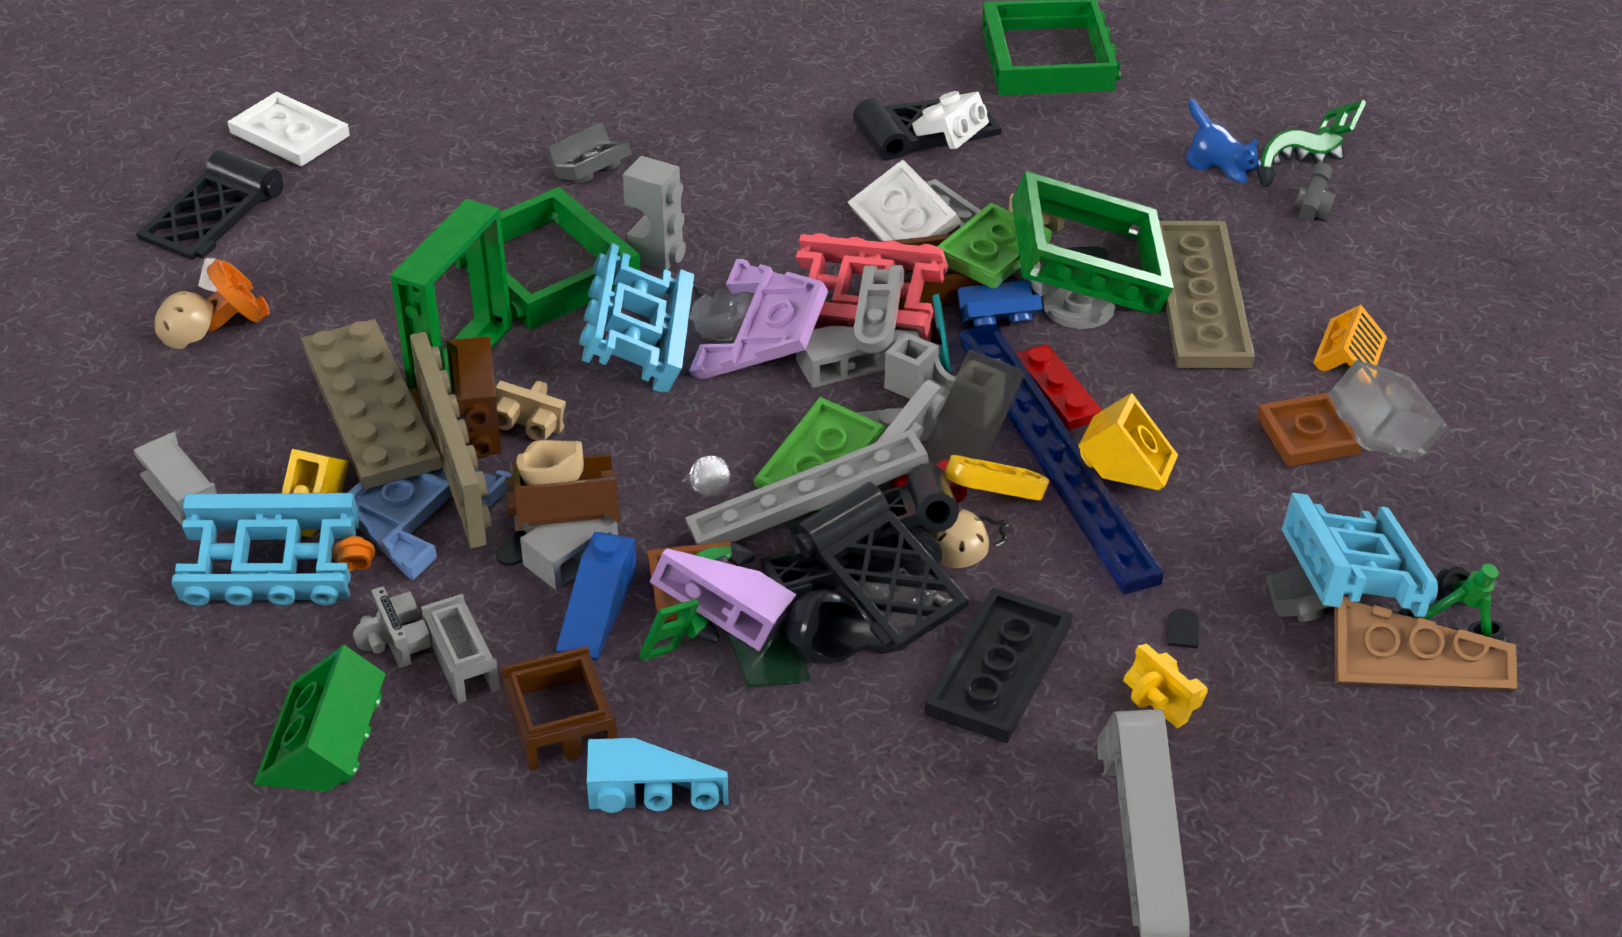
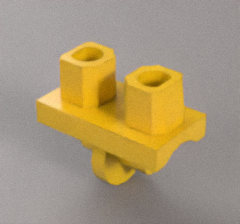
(1162, 686)

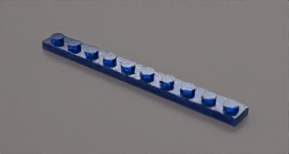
(1074, 481)

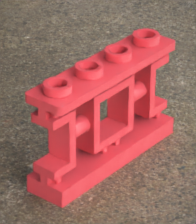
(854, 253)

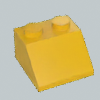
(1128, 446)

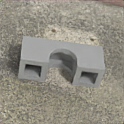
(657, 192)
(911, 364)

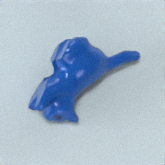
(1217, 147)

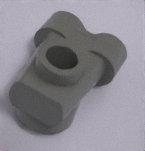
(1315, 199)

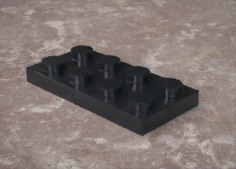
(998, 665)

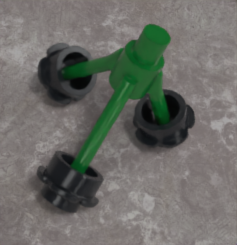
(1460, 589)

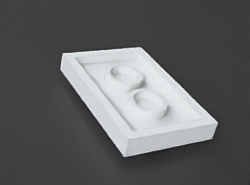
(288, 128)
(903, 206)

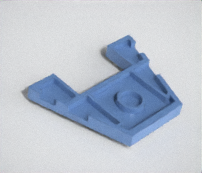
(398, 508)

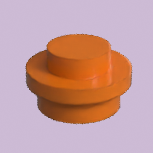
(355, 552)

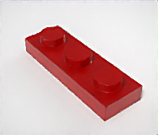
(1059, 386)

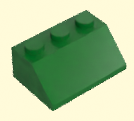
(323, 724)

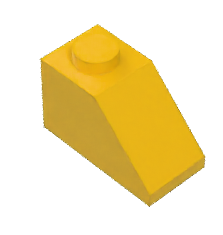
(314, 474)

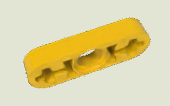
(996, 477)

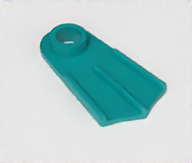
(940, 325)

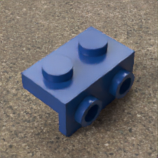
(1007, 301)

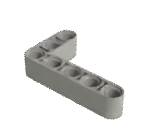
(1138, 755)

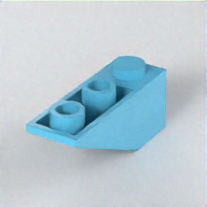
(621, 763)

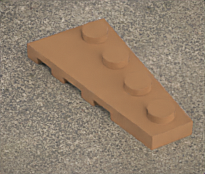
(1404, 651)

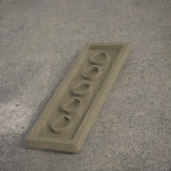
(1206, 301)
(370, 404)
(451, 440)

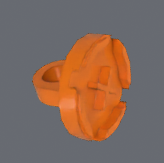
(233, 295)

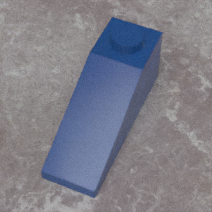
(598, 592)

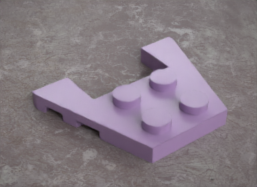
(774, 325)

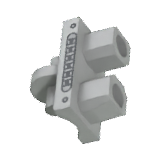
(387, 627)

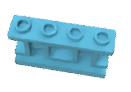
(629, 336)
(266, 519)
(1358, 556)

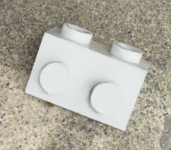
(955, 116)

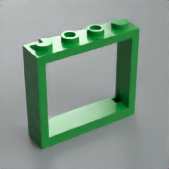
(1048, 79)
(579, 223)
(468, 228)
(1081, 271)

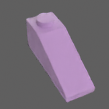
(728, 595)

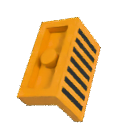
(1349, 339)

